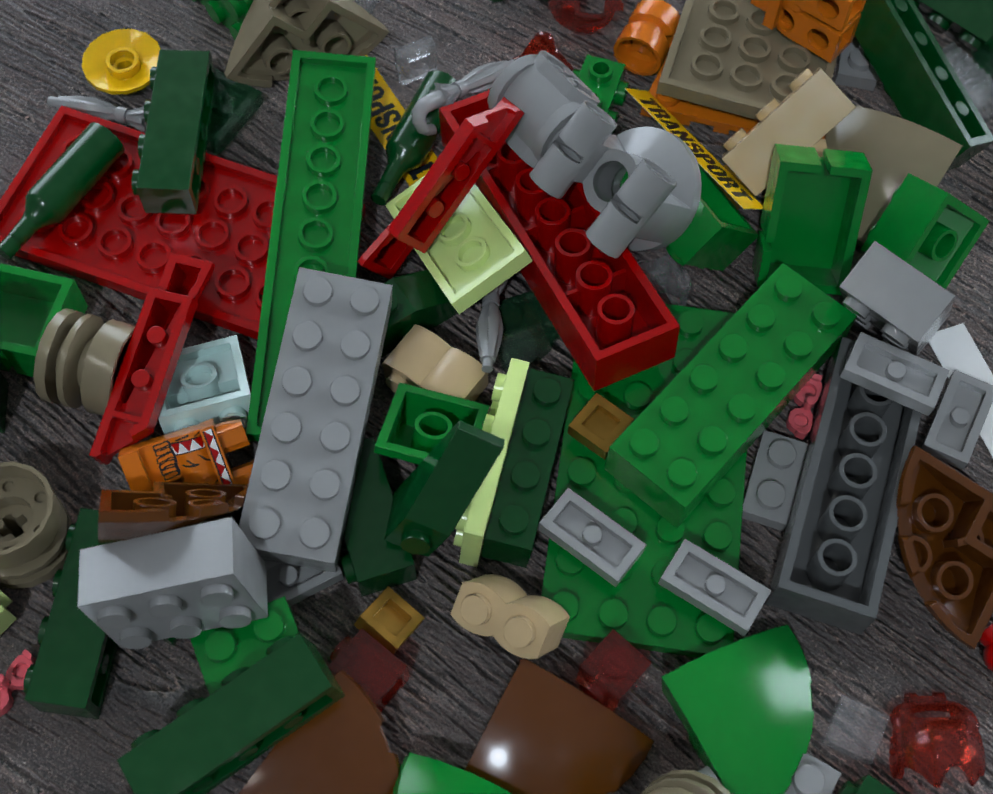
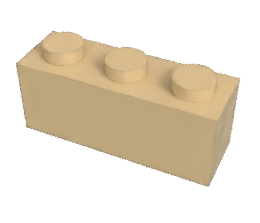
(798, 120)

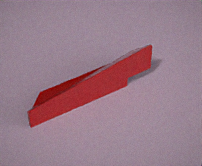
(442, 188)
(151, 356)

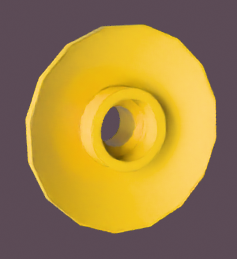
(120, 61)

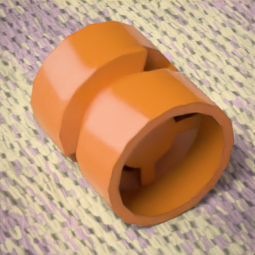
(647, 37)

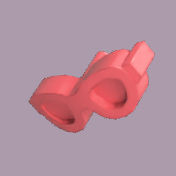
(801, 419)
(14, 679)

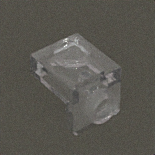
(668, 278)

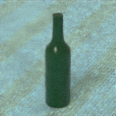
(406, 147)
(65, 184)

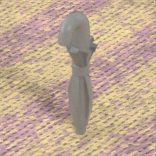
(445, 94)
(101, 109)
(490, 328)

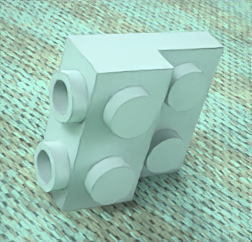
(207, 385)

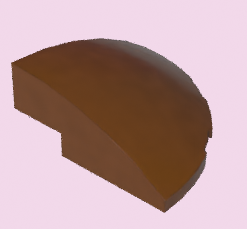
(167, 507)
(947, 543)
(555, 740)
(332, 753)

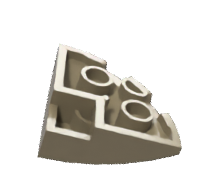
(280, 26)
(893, 151)

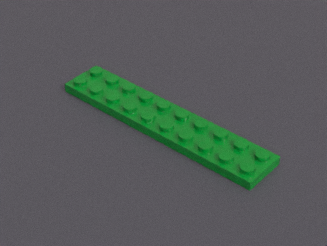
(315, 195)

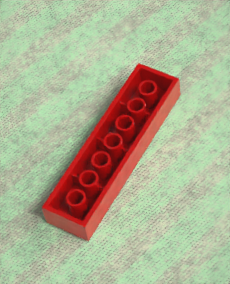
(595, 301)

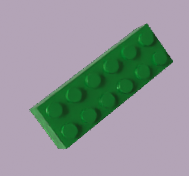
(728, 394)

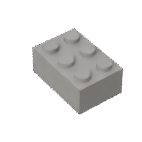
(895, 299)
(173, 584)

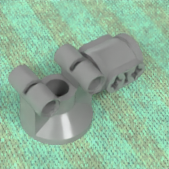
(572, 142)

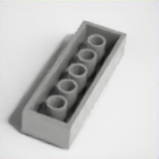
(316, 419)

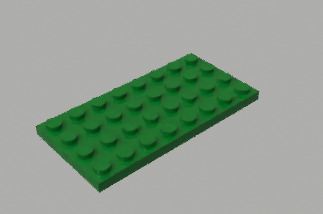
(639, 606)

